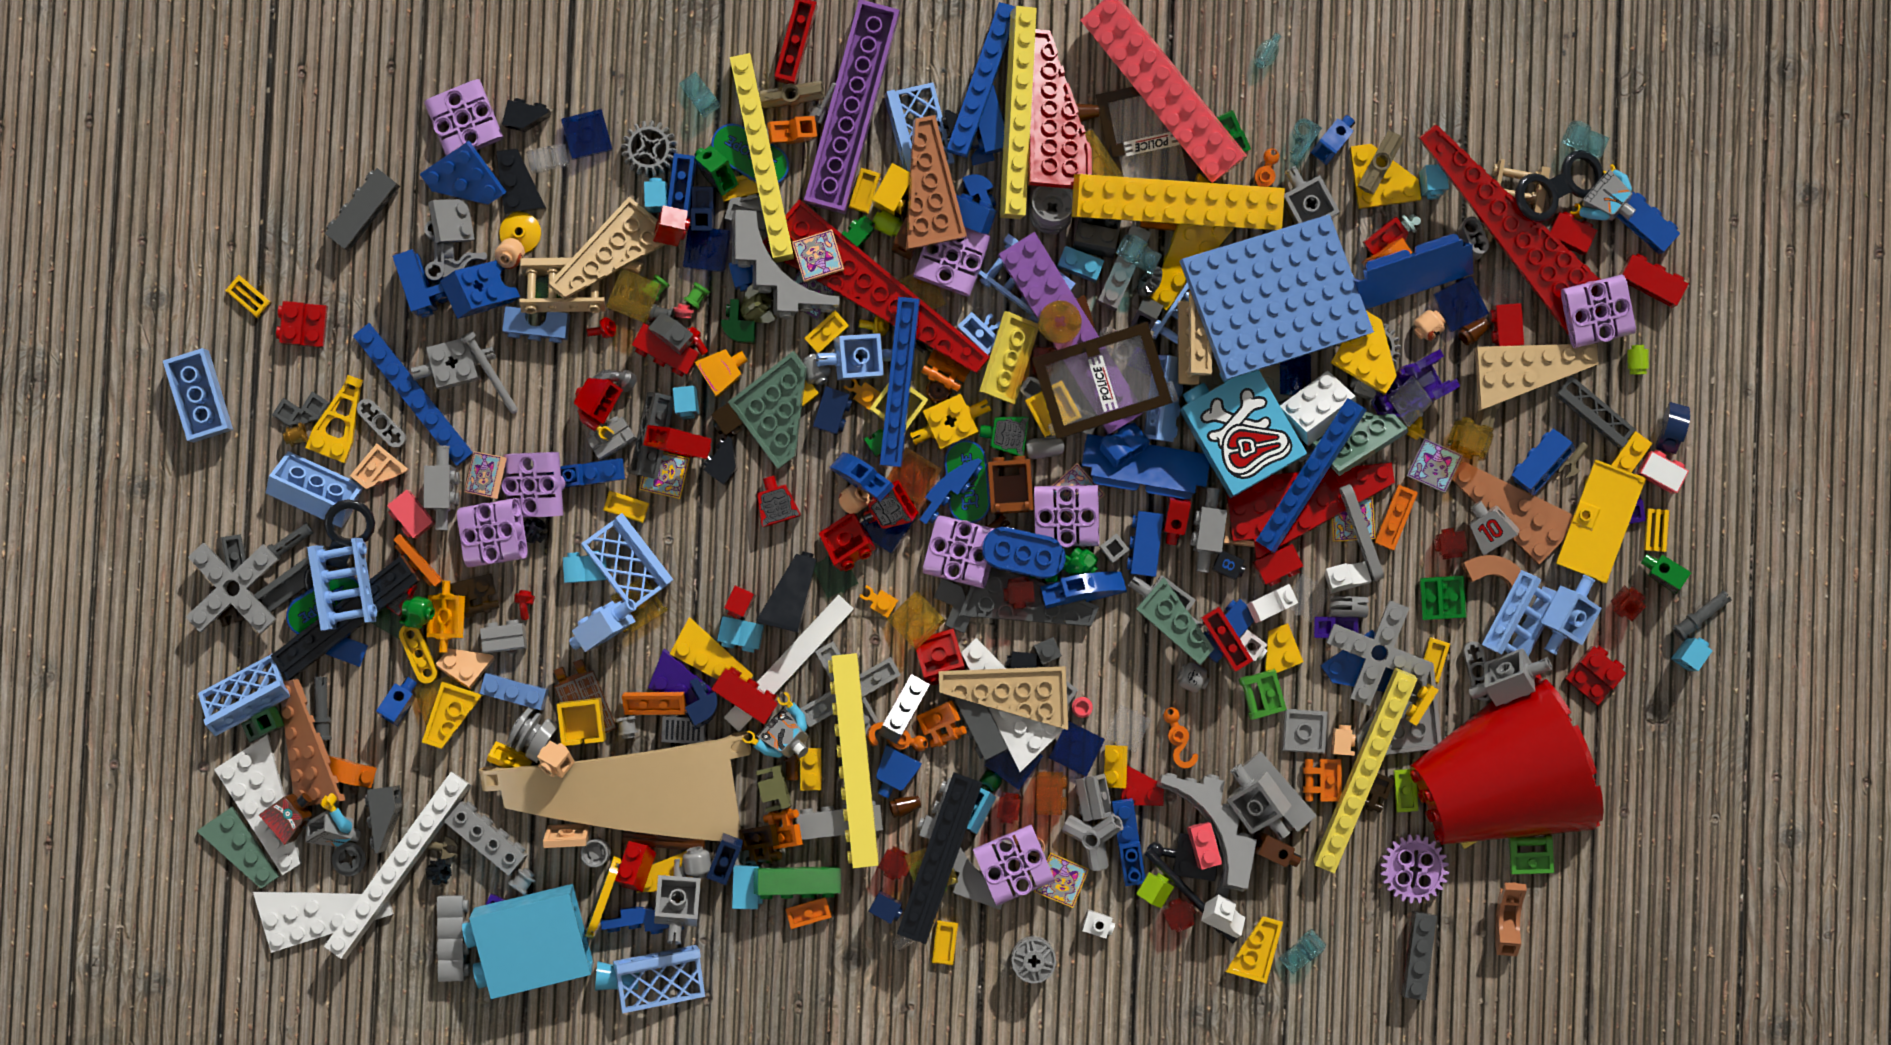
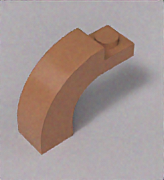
(1491, 565)
(1508, 919)

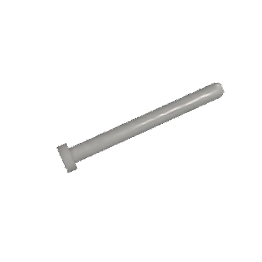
(469, 338)

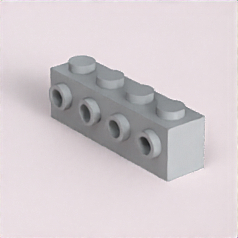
(485, 837)

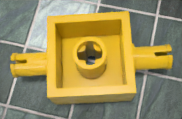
(955, 409)

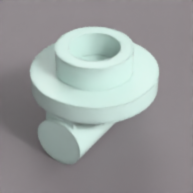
(1410, 222)

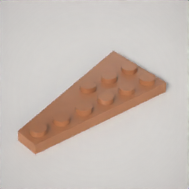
(932, 203)
(1539, 522)
(306, 750)

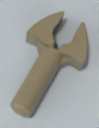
(1573, 460)
(440, 847)

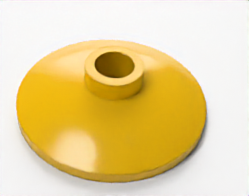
(531, 230)

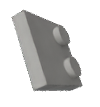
(451, 220)

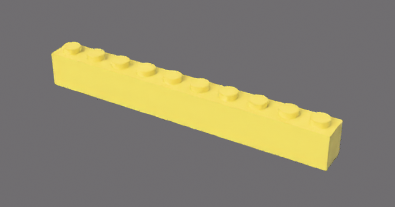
(1018, 112)
(761, 158)
(854, 760)
(1365, 770)

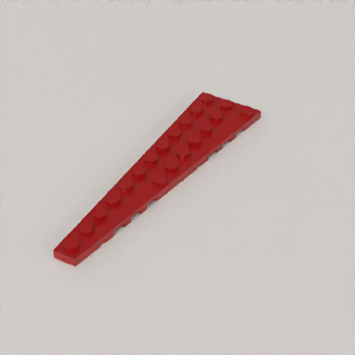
(1528, 244)
(878, 290)

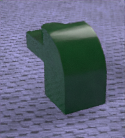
(736, 329)
(262, 724)

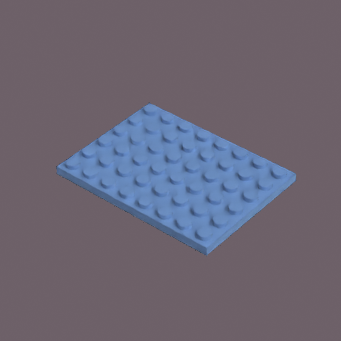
(1276, 297)

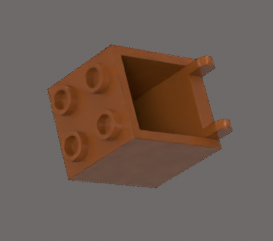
(1010, 492)

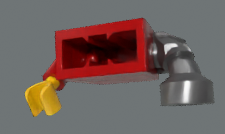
(599, 397)

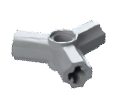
(1102, 831)

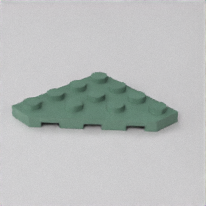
(774, 407)
(1368, 438)

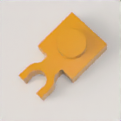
(864, 395)
(882, 603)

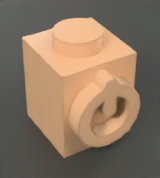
(555, 759)

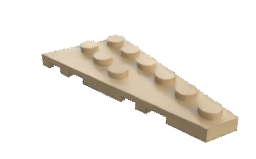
(615, 245)
(1514, 370)
(1025, 692)

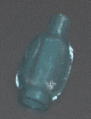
(1267, 51)

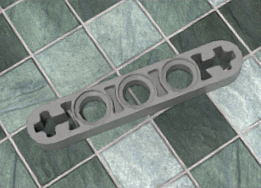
(1361, 532)

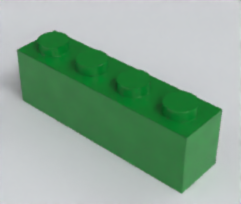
(797, 880)

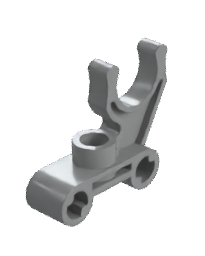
(445, 257)

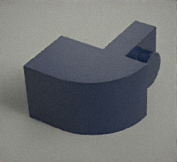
(702, 208)
(1674, 429)
(705, 708)

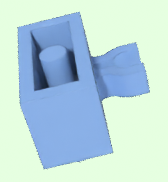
(978, 331)

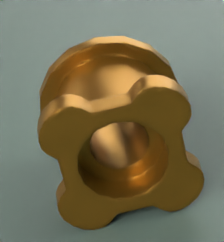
(296, 435)

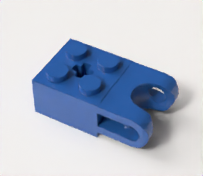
(477, 289)

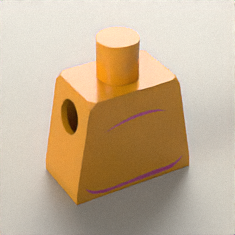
(721, 370)

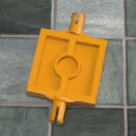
(448, 617)

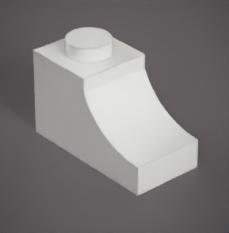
(1347, 576)
(1272, 603)
(1222, 915)

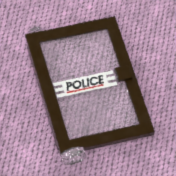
(1140, 140)
(1103, 381)

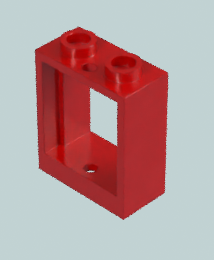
(677, 441)

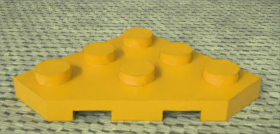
(1395, 187)
(1368, 358)

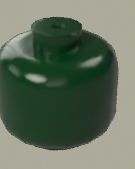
(991, 781)

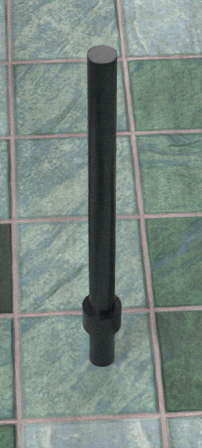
(1182, 887)

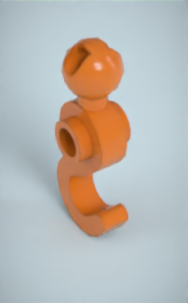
(1265, 175)
(1178, 736)
(904, 741)

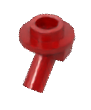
(606, 329)
(697, 341)
(524, 599)

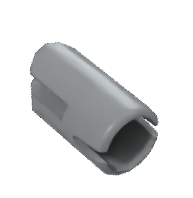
(1044, 447)
(1349, 606)

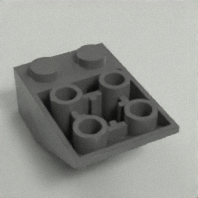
(1097, 236)
(384, 809)

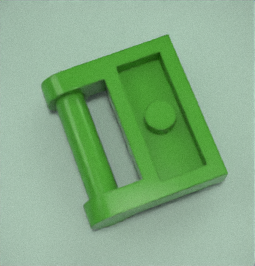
(1269, 691)
(1531, 861)

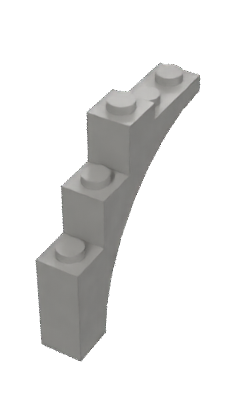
(767, 276)
(1206, 797)
(971, 881)

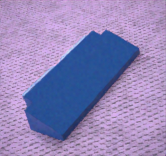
(1408, 273)
(1159, 468)

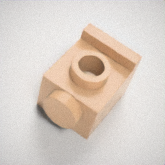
(1343, 740)

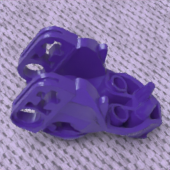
(1425, 375)

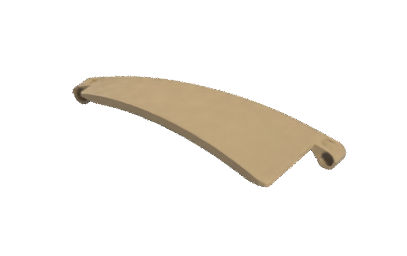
(656, 792)

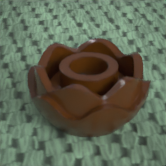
(933, 395)

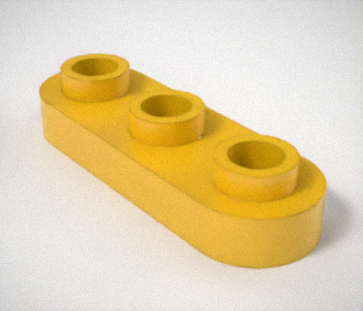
(420, 664)

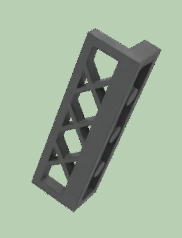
(656, 412)
(1592, 416)
(286, 585)

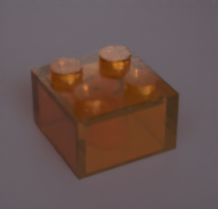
(915, 475)
(1050, 792)

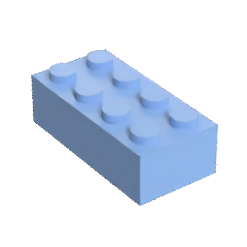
(197, 395)

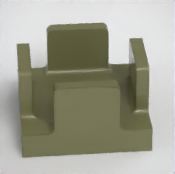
(774, 788)

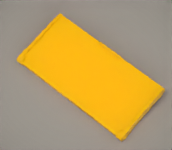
(1600, 521)

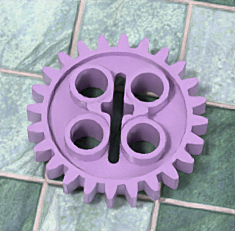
(1433, 870)

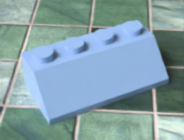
(1161, 422)
(311, 487)

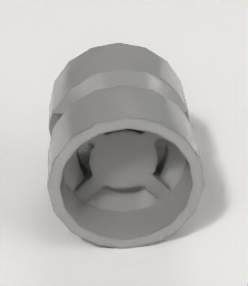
(596, 852)

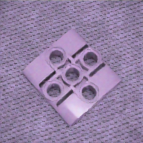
(472, 100)
(962, 276)
(1608, 294)
(542, 463)
(1088, 500)
(477, 521)
(942, 563)
(999, 887)

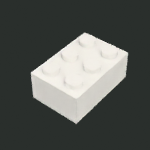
(1316, 406)

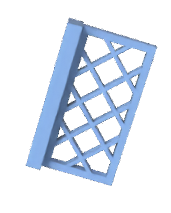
(899, 124)
(639, 549)
(247, 705)
(652, 962)

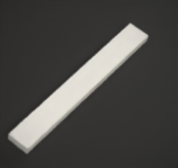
(796, 655)

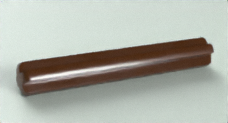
(662, 841)

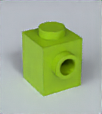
(1155, 889)

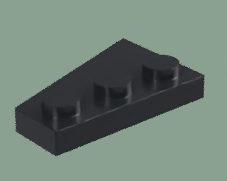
(515, 178)

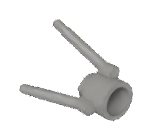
(819, 111)

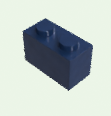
(832, 410)
(724, 858)
(886, 907)

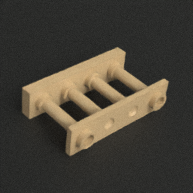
(1536, 198)
(551, 267)
(1193, 345)

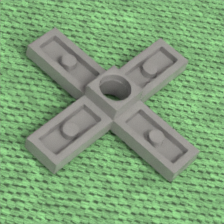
(220, 577)
(1362, 646)
(870, 681)

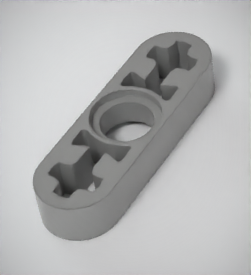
(374, 408)
(1480, 654)

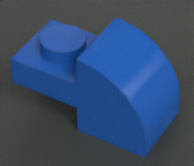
(979, 187)

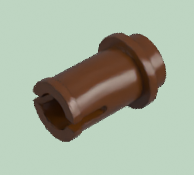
(997, 522)
(792, 767)

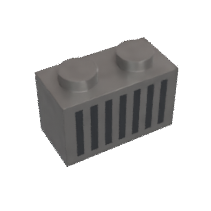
(680, 730)

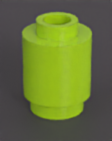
(887, 223)
(1637, 359)

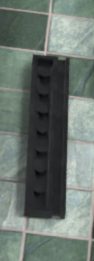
(314, 643)
(939, 858)

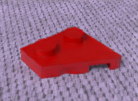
(1385, 235)
(1142, 789)

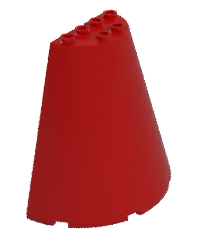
(1511, 773)

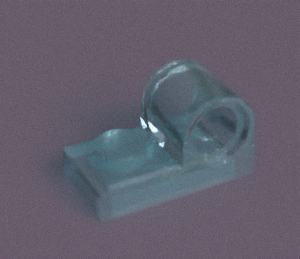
(700, 94)
(1583, 138)
(1305, 140)
(1137, 252)
(1303, 951)

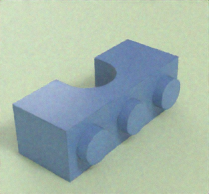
(555, 326)
(514, 691)

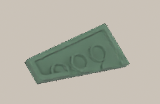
(1171, 618)
(239, 846)

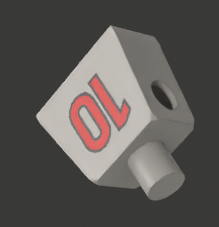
(1491, 527)

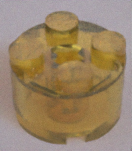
(1059, 334)
(1470, 439)

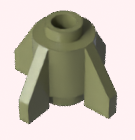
(756, 307)

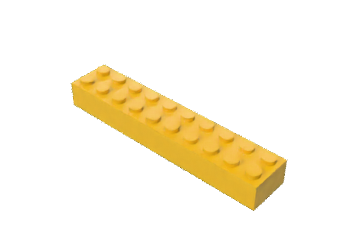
(1177, 202)

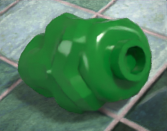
(1080, 562)
(417, 612)

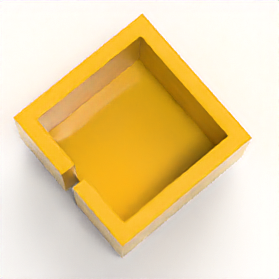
(893, 190)
(581, 720)

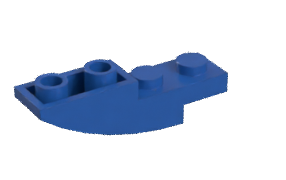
(592, 473)
(861, 475)
(954, 481)
(1083, 586)
(1129, 843)
(633, 918)

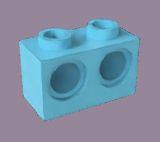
(655, 195)

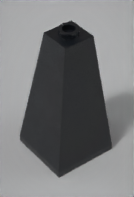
(789, 599)

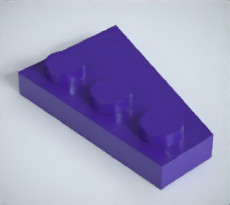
(673, 677)

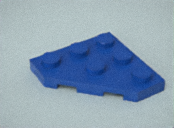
(463, 176)
(1345, 666)

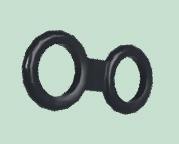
(1556, 186)
(339, 541)

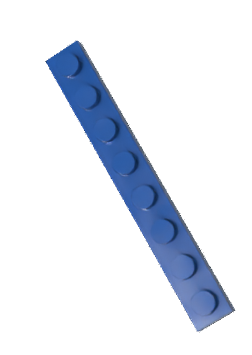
(981, 82)
(899, 382)
(412, 393)
(1311, 475)

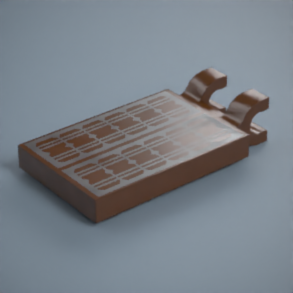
(581, 687)

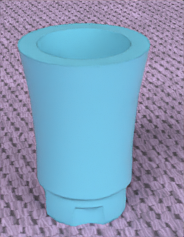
(607, 979)

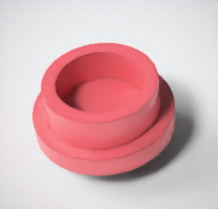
(683, 311)
(1082, 707)

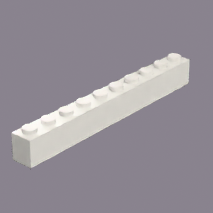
(397, 866)

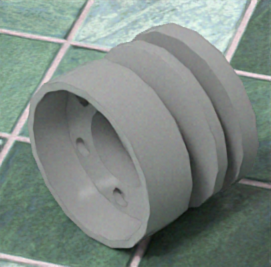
(1051, 199)
(532, 734)
(1024, 950)

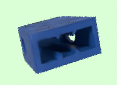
(1333, 139)
(395, 710)
(895, 771)

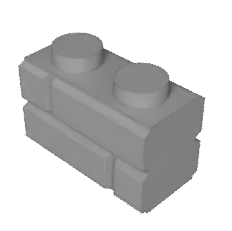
(622, 437)
(503, 638)
(1093, 797)

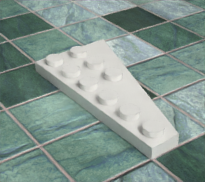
(1022, 735)
(255, 786)
(304, 916)

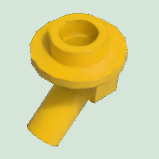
(878, 326)
(1415, 430)

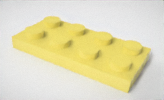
(1009, 357)

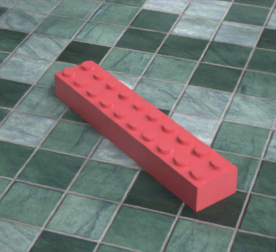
(1164, 88)

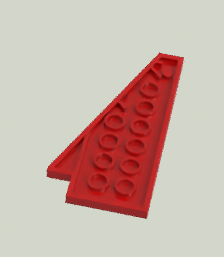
(1254, 507)

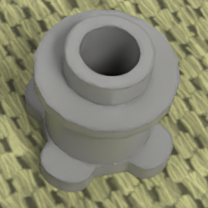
(627, 727)
(523, 880)

